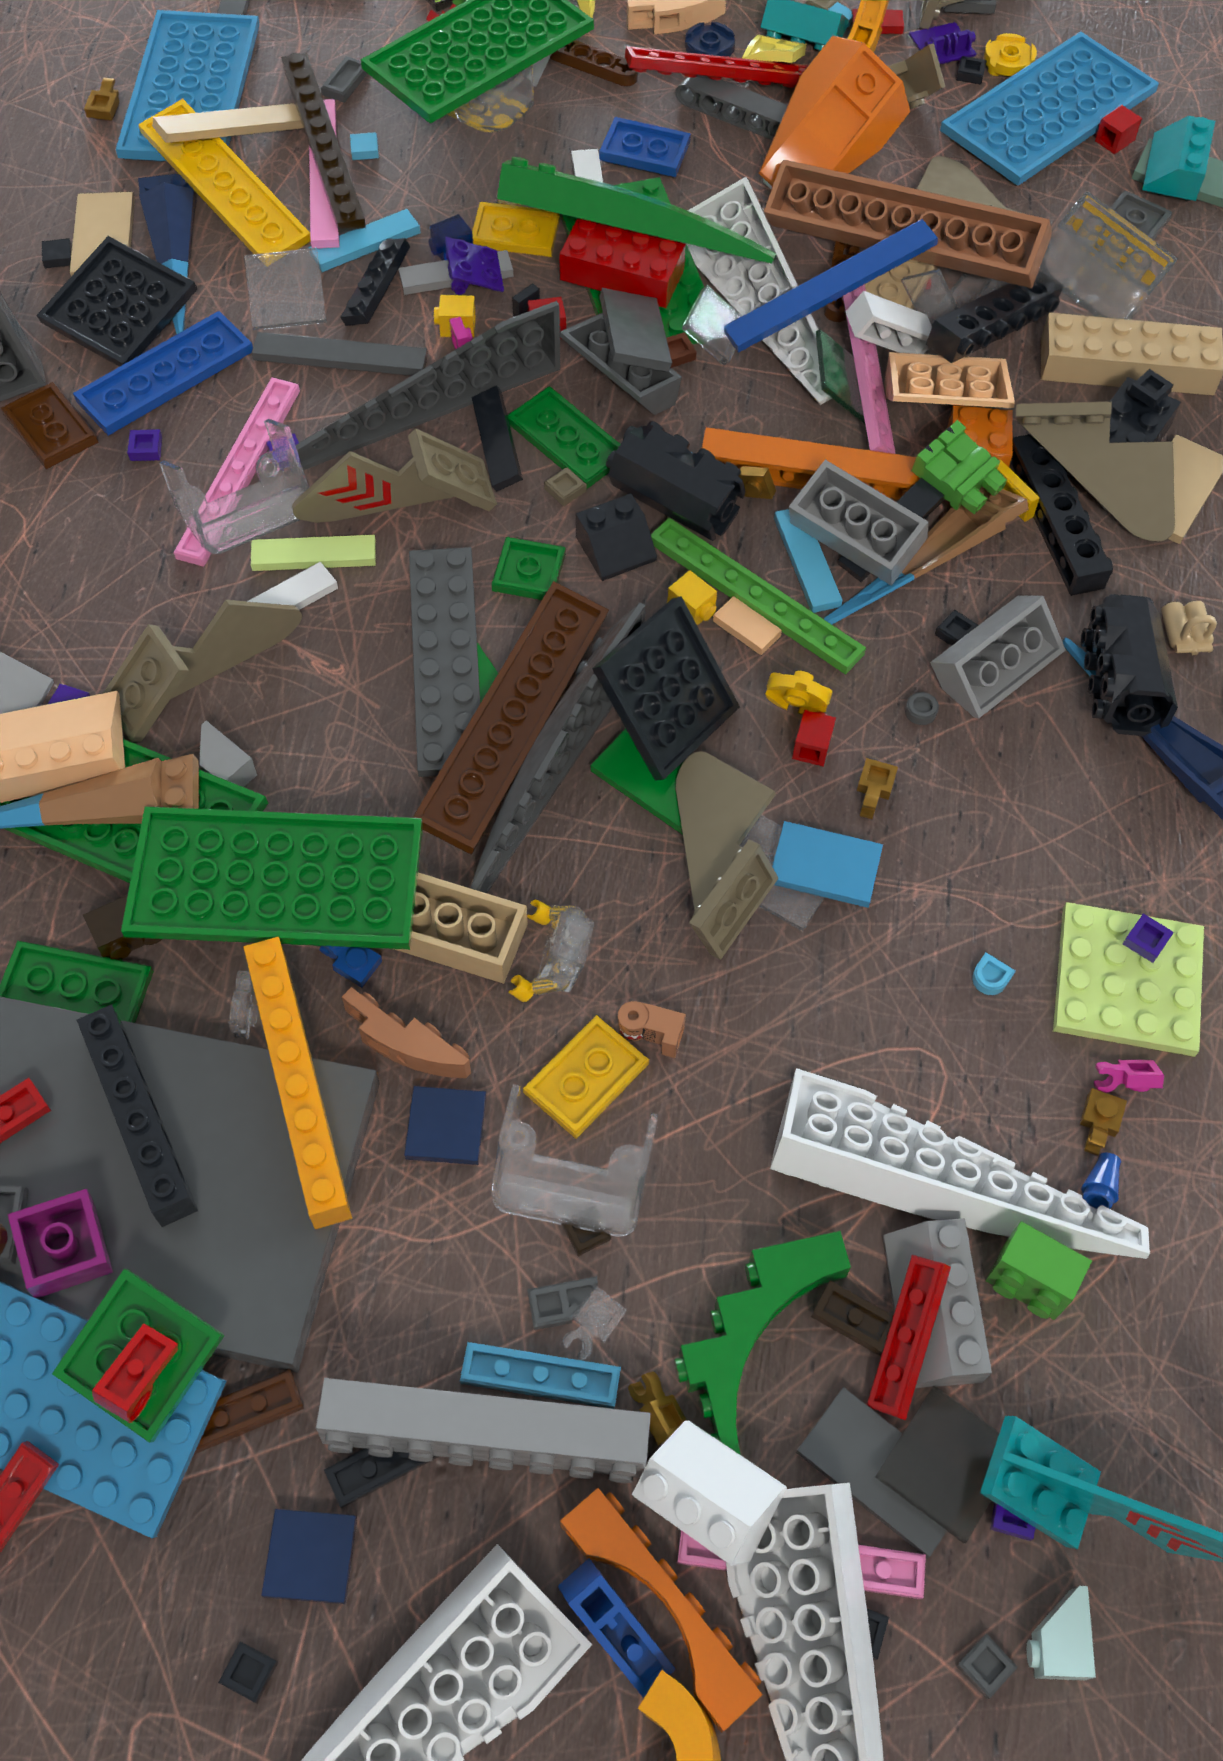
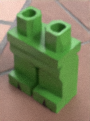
(959, 469)

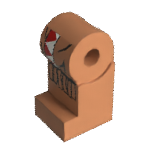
(652, 1024)

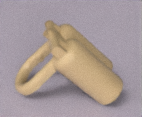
(1189, 627)

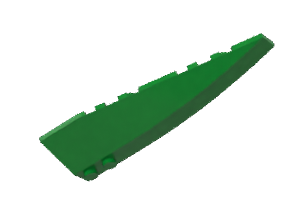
(618, 207)

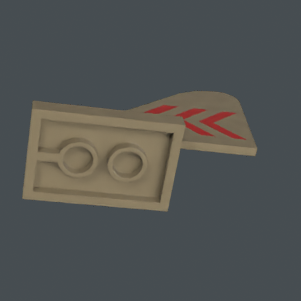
(365, 487)

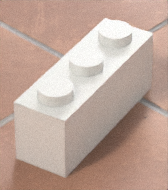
(889, 324)

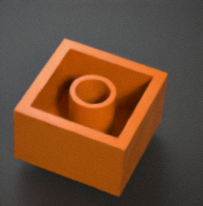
(987, 428)

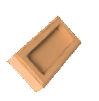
(747, 625)

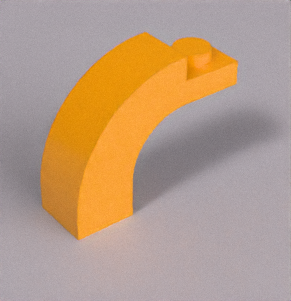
(868, 22)
(682, 1718)

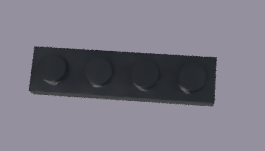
(375, 282)

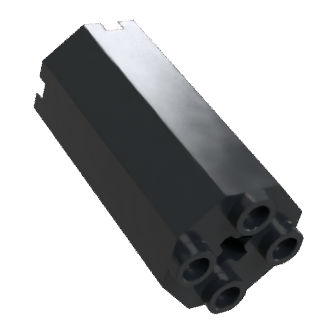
(676, 482)
(1131, 665)

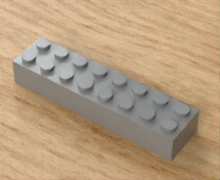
(483, 1429)

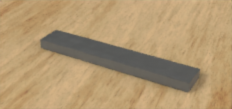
(339, 354)

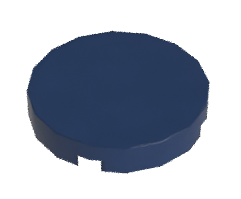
(710, 39)

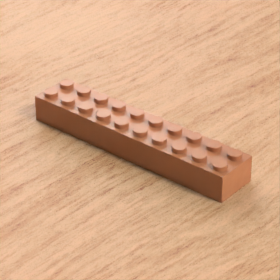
(866, 211)

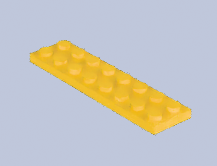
(230, 189)

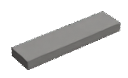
(436, 275)

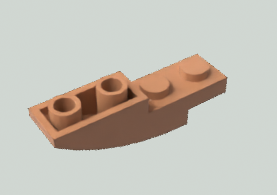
(410, 1045)

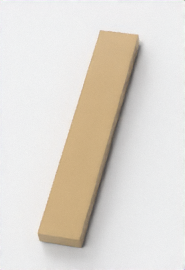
(227, 123)

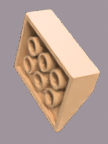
(937, 381)
(59, 745)

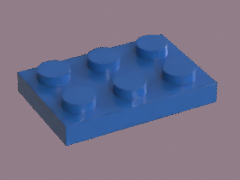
(645, 146)

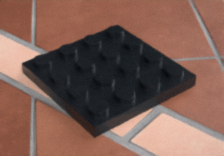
(117, 302)
(666, 688)

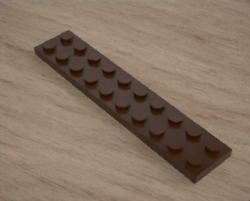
(510, 718)

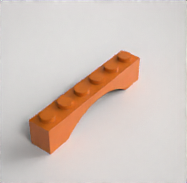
(718, 1680)

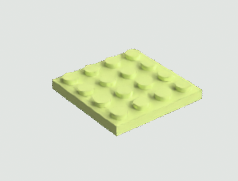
(1122, 996)

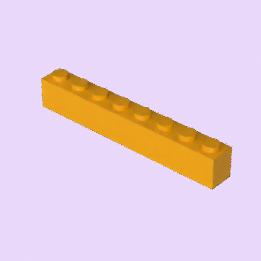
(297, 1084)

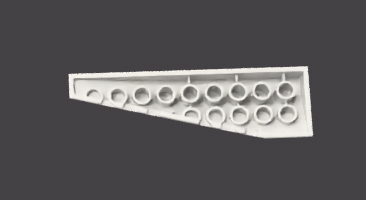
(881, 1155)
(461, 1674)

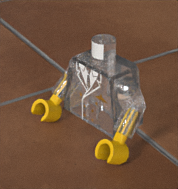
(563, 952)

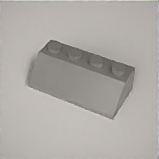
(999, 655)
(958, 1340)

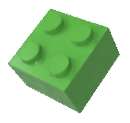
(1038, 1271)

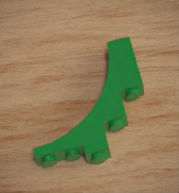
(780, 1277)

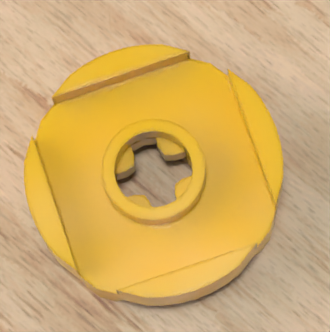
(1003, 64)
(798, 691)

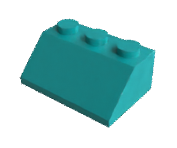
(802, 22)
(1179, 158)

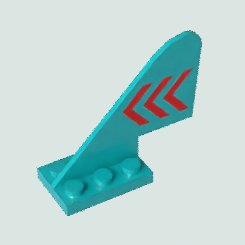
(1059, 1490)

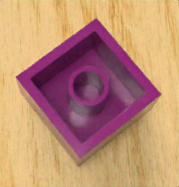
(60, 1243)

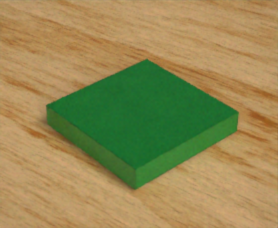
(527, 568)

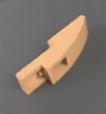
(672, 15)

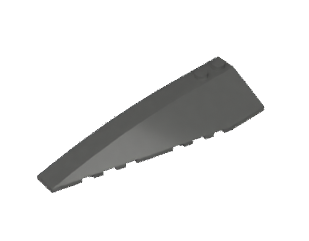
(502, 356)
(552, 754)

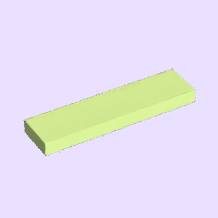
(308, 551)

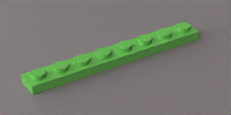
(778, 608)

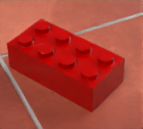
(622, 260)

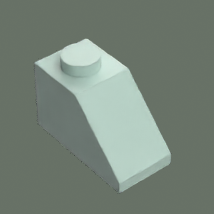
(1063, 1640)

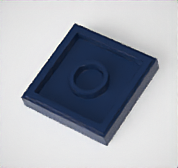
(445, 1125)
(309, 1556)

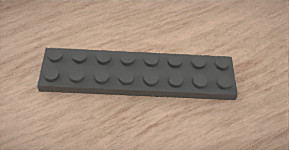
(443, 651)

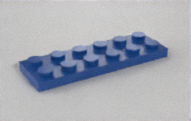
(163, 372)

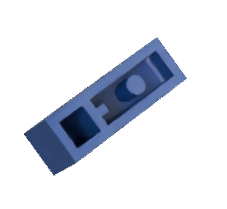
(615, 1626)

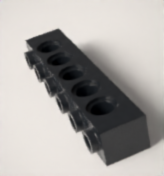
(992, 317)
(1061, 518)
(137, 1116)

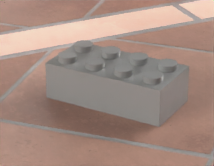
(858, 522)

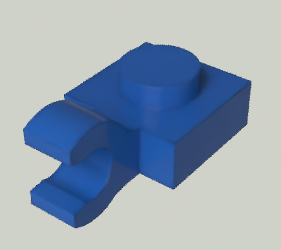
(353, 963)

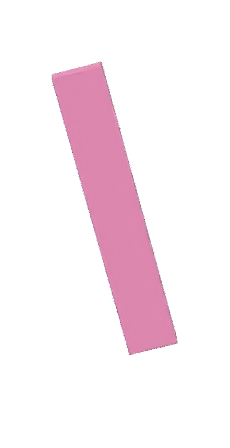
(882, 1569)

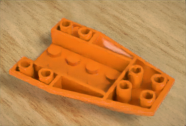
(838, 111)

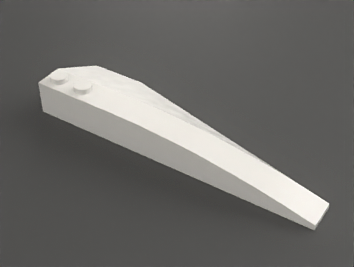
(753, 283)
(812, 1627)

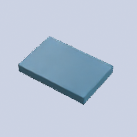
(826, 864)

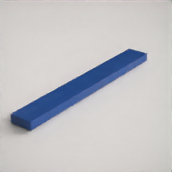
(830, 285)

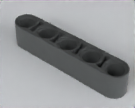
(732, 104)

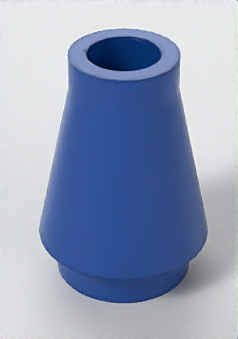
(1103, 1182)

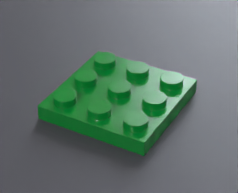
(114, 1324)

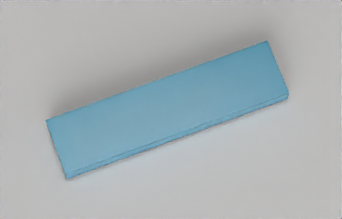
(367, 240)
(809, 565)
(540, 1375)

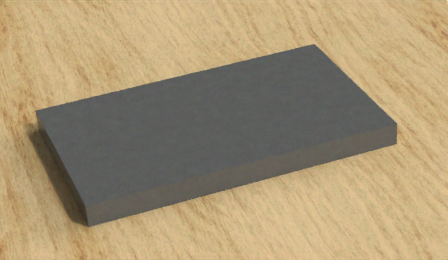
(250, 1249)

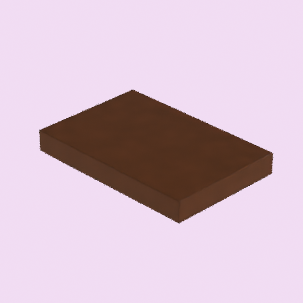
(49, 425)

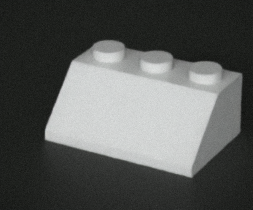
(710, 1493)

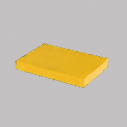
(516, 229)
(586, 1076)

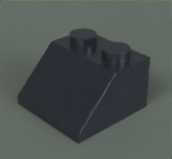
(615, 537)

